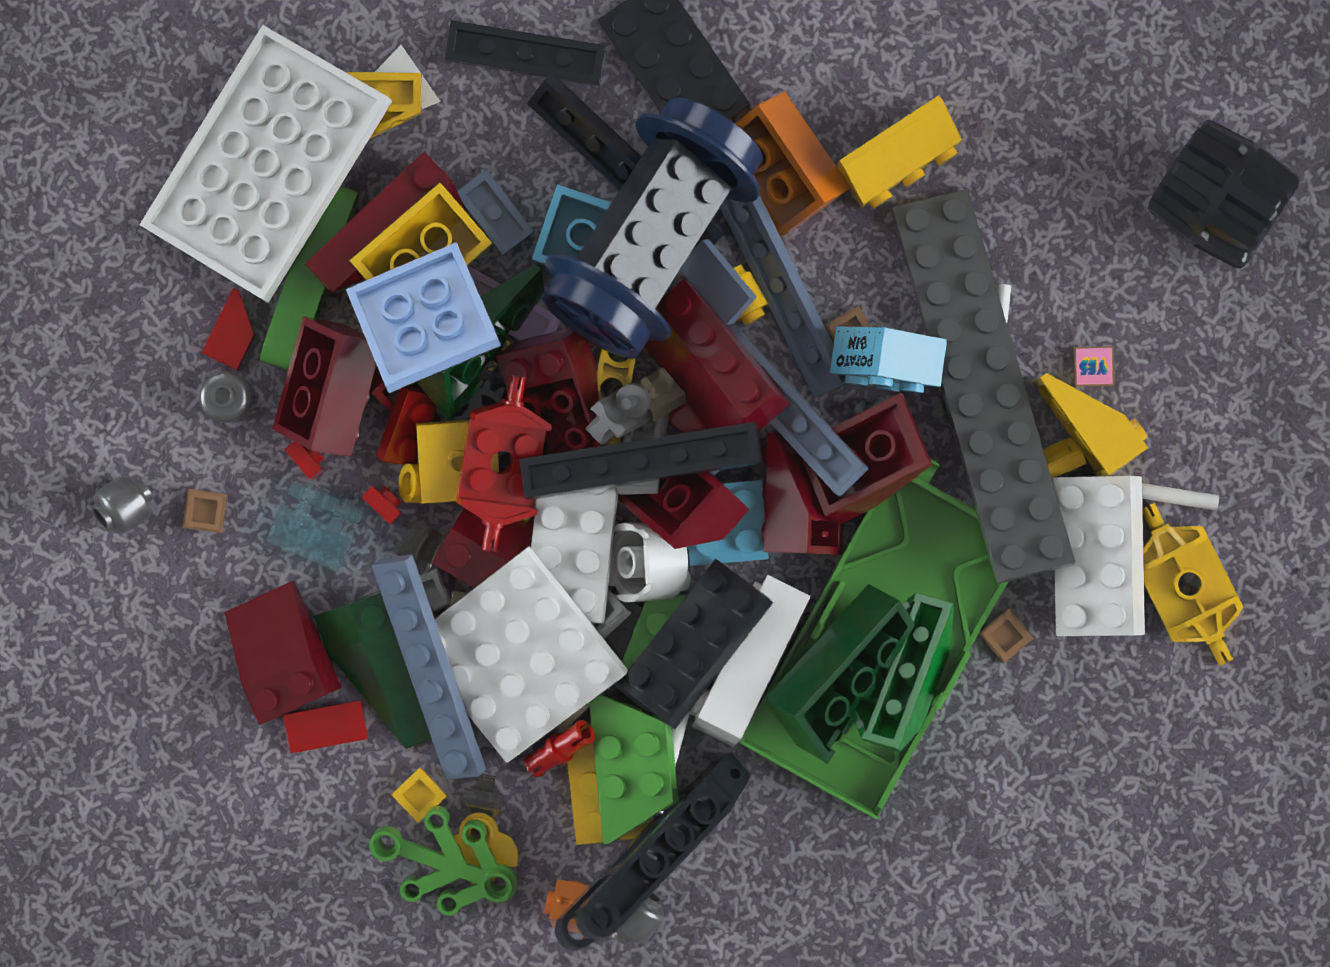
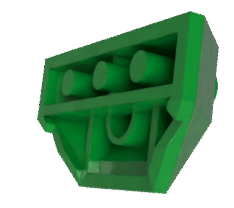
(909, 683)

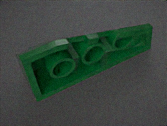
(369, 654)

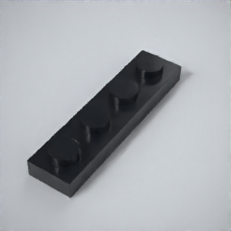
(525, 53)

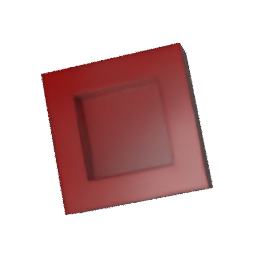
(306, 459)
(384, 503)

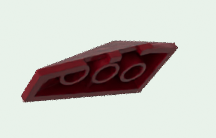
(332, 262)

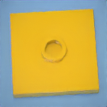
(441, 458)

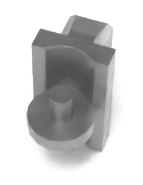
(620, 413)

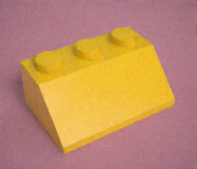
(900, 153)
(423, 229)

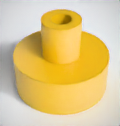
(409, 483)

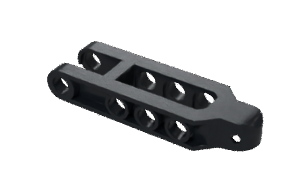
(634, 874)

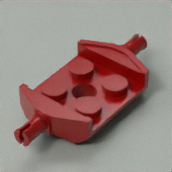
(492, 494)

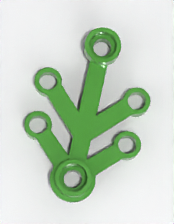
(450, 865)

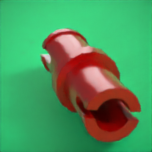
(559, 748)

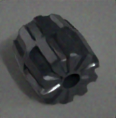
(1223, 193)

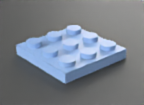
(423, 317)

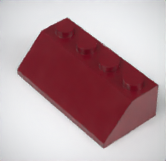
(712, 364)

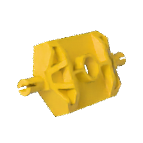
(1215, 604)

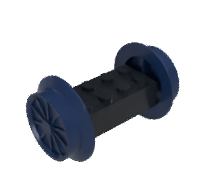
(652, 226)

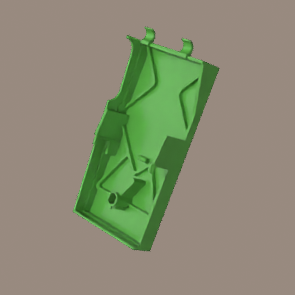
(903, 547)

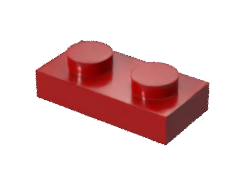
(400, 435)

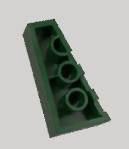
(839, 670)

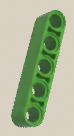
(302, 291)

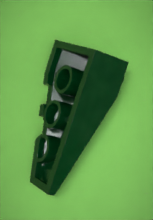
(507, 310)

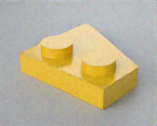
(402, 89)

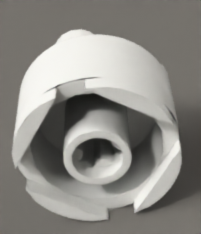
(646, 565)

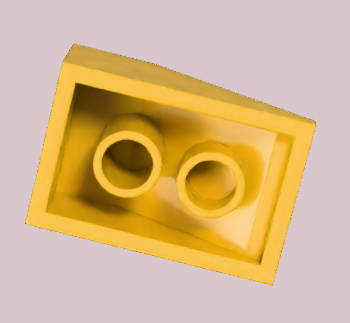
(1097, 429)

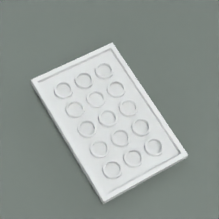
(266, 163)

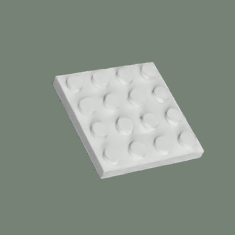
(524, 654)

